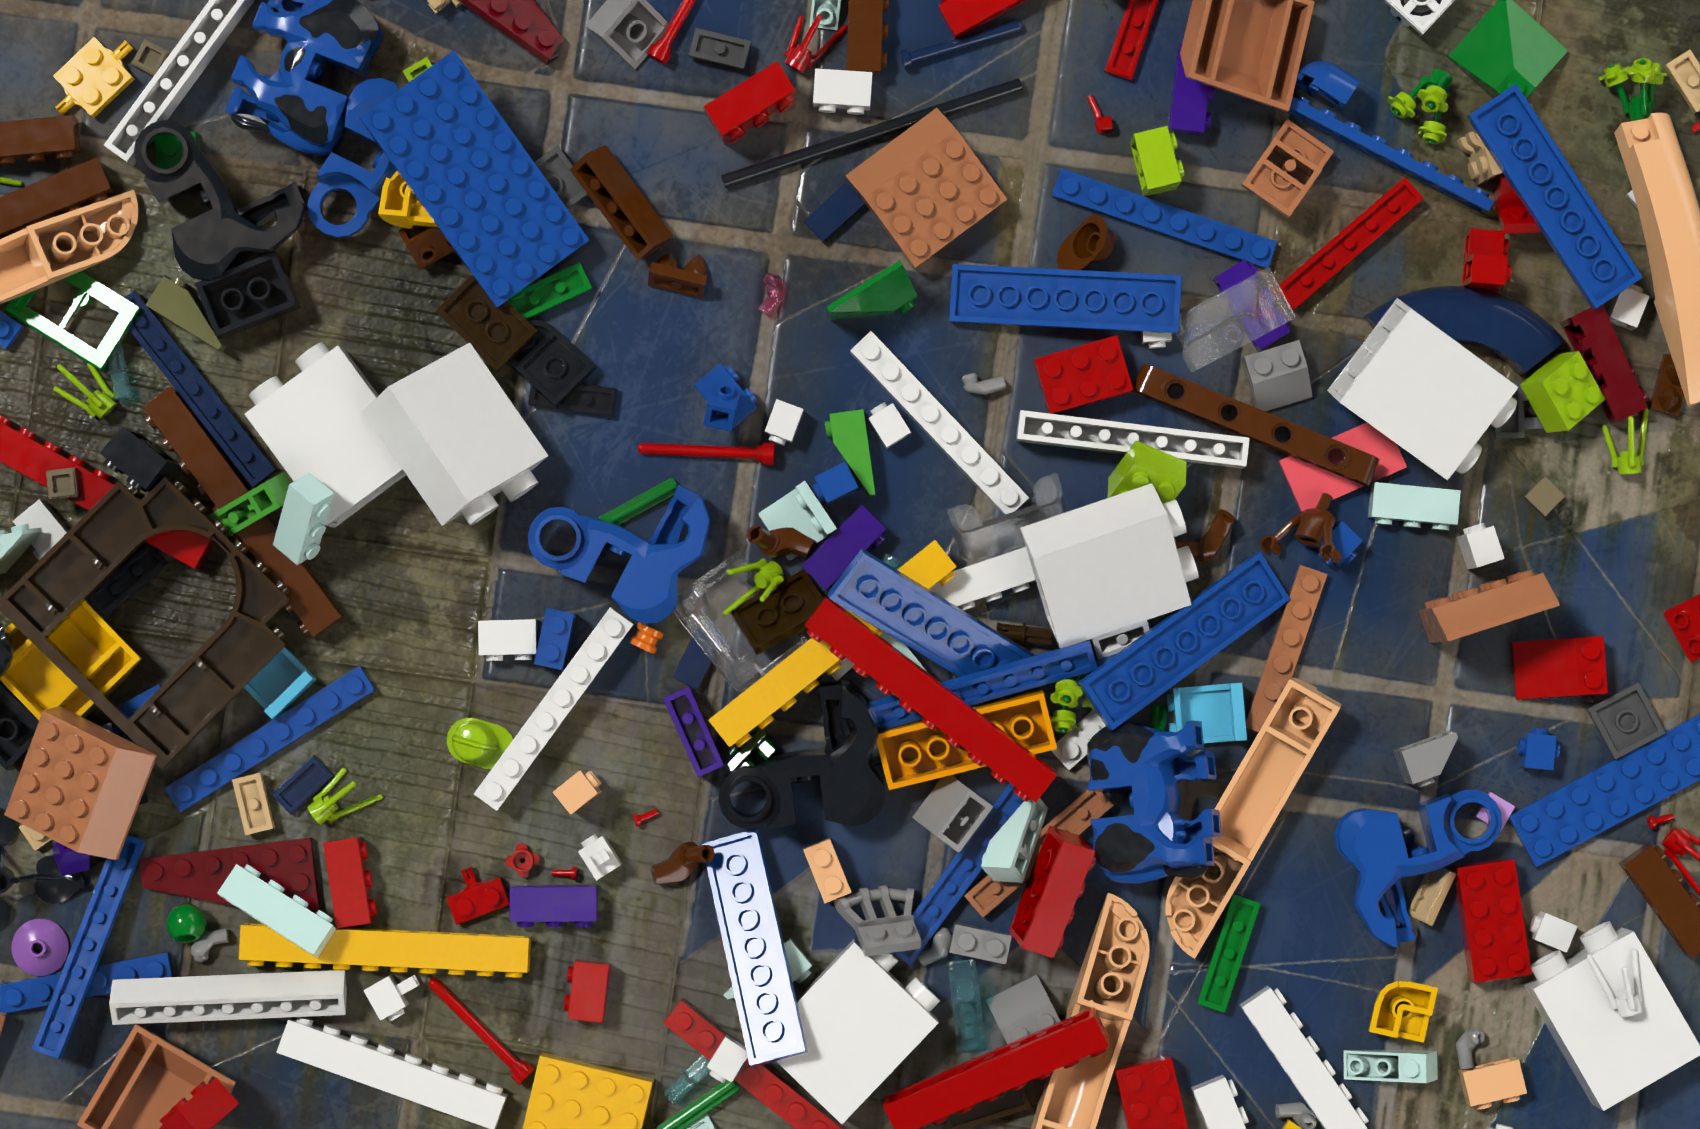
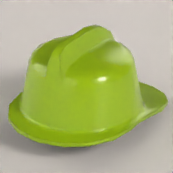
(478, 742)

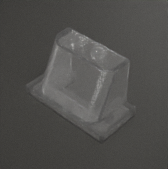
(1232, 319)

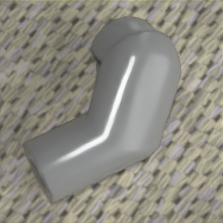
(983, 387)
(201, 947)
(939, 947)
(1465, 1046)
(1298, 1112)

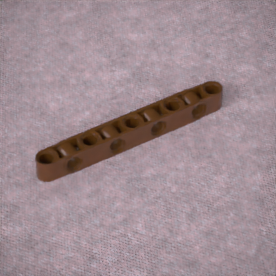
(1255, 424)

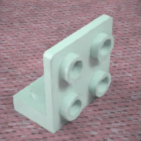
(799, 511)

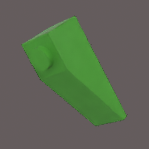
(851, 441)
(253, 505)

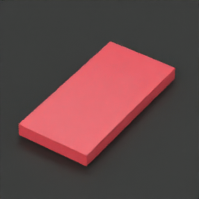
(1309, 481)

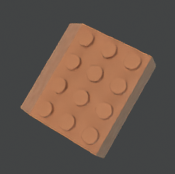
(1247, 47)
(926, 187)
(1491, 606)
(80, 784)
(146, 1084)

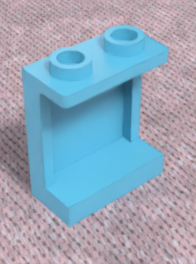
(280, 683)
(1217, 706)

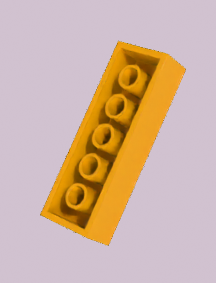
(919, 754)

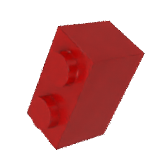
(587, 990)

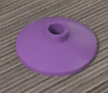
(54, 944)

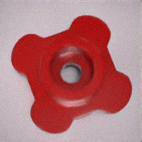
(530, 860)

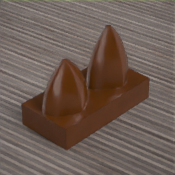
(689, 281)
(1667, 392)

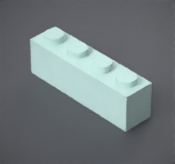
(276, 910)

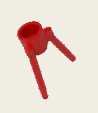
(799, 56)
(1679, 843)

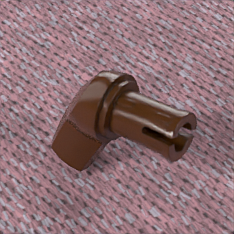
(1212, 539)
(781, 542)
(681, 863)

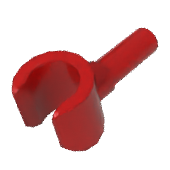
(1102, 124)

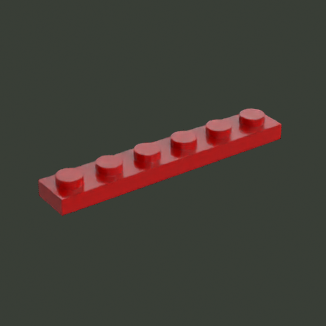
(1350, 242)

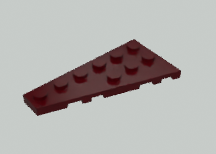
(521, 22)
(204, 872)

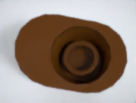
(1087, 244)

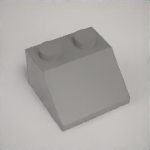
(628, 28)
(1277, 376)
(1425, 758)
(1022, 1009)

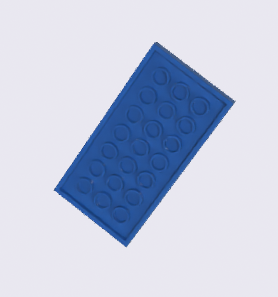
(474, 178)

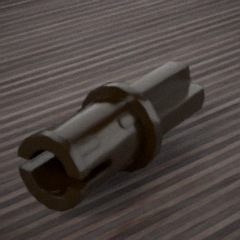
(1026, 634)

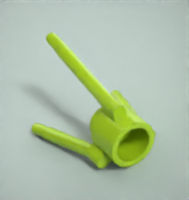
(99, 403)
(1630, 460)
(767, 576)
(324, 807)

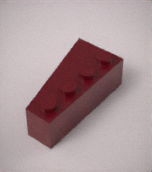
(1599, 346)

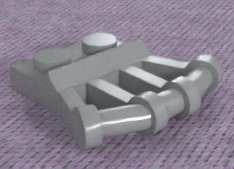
(881, 934)

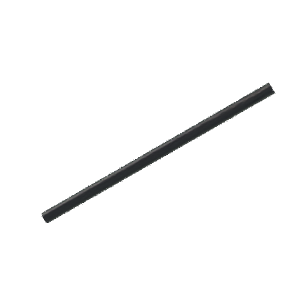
(869, 134)

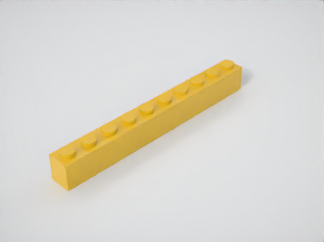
(810, 661)
(394, 949)

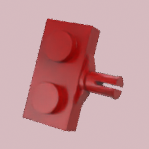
(477, 897)

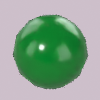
(186, 923)

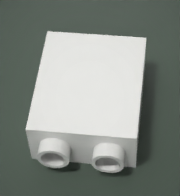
(1424, 391)
(321, 429)
(457, 436)
(1110, 564)
(857, 1028)
(1607, 1051)

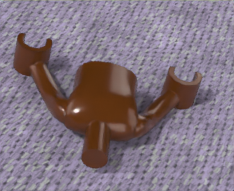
(1313, 528)

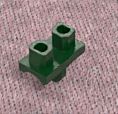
(758, 744)

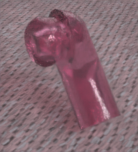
(775, 293)

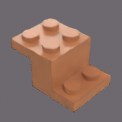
(1287, 168)

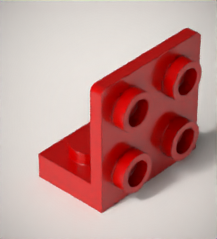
(1685, 624)

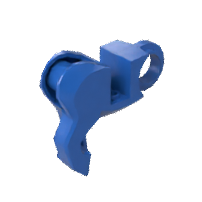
(345, 175)
(650, 579)
(1376, 848)

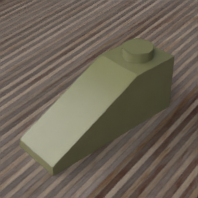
(183, 309)

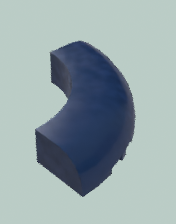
(1483, 321)

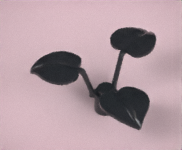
(49, 883)

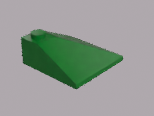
(1507, 50)
(880, 295)

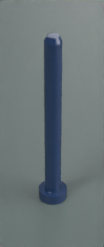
(959, 43)

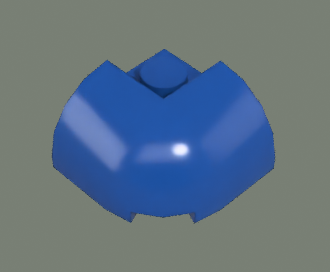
(1327, 81)

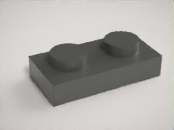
(720, 49)

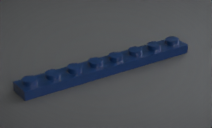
(199, 394)

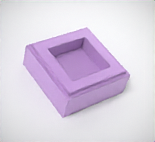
(1504, 807)

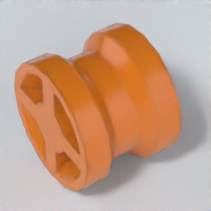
(646, 638)

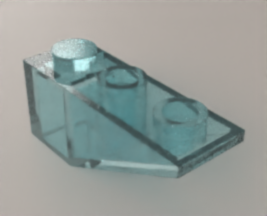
(966, 1005)

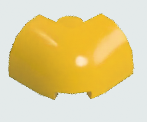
(401, 206)
(1403, 1010)

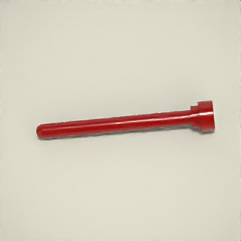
(661, 49)
(763, 453)
(518, 1069)

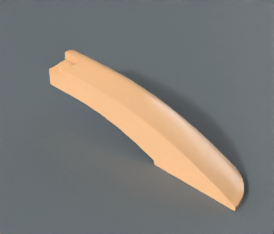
(1671, 235)
(65, 245)
(1251, 808)
(1111, 984)

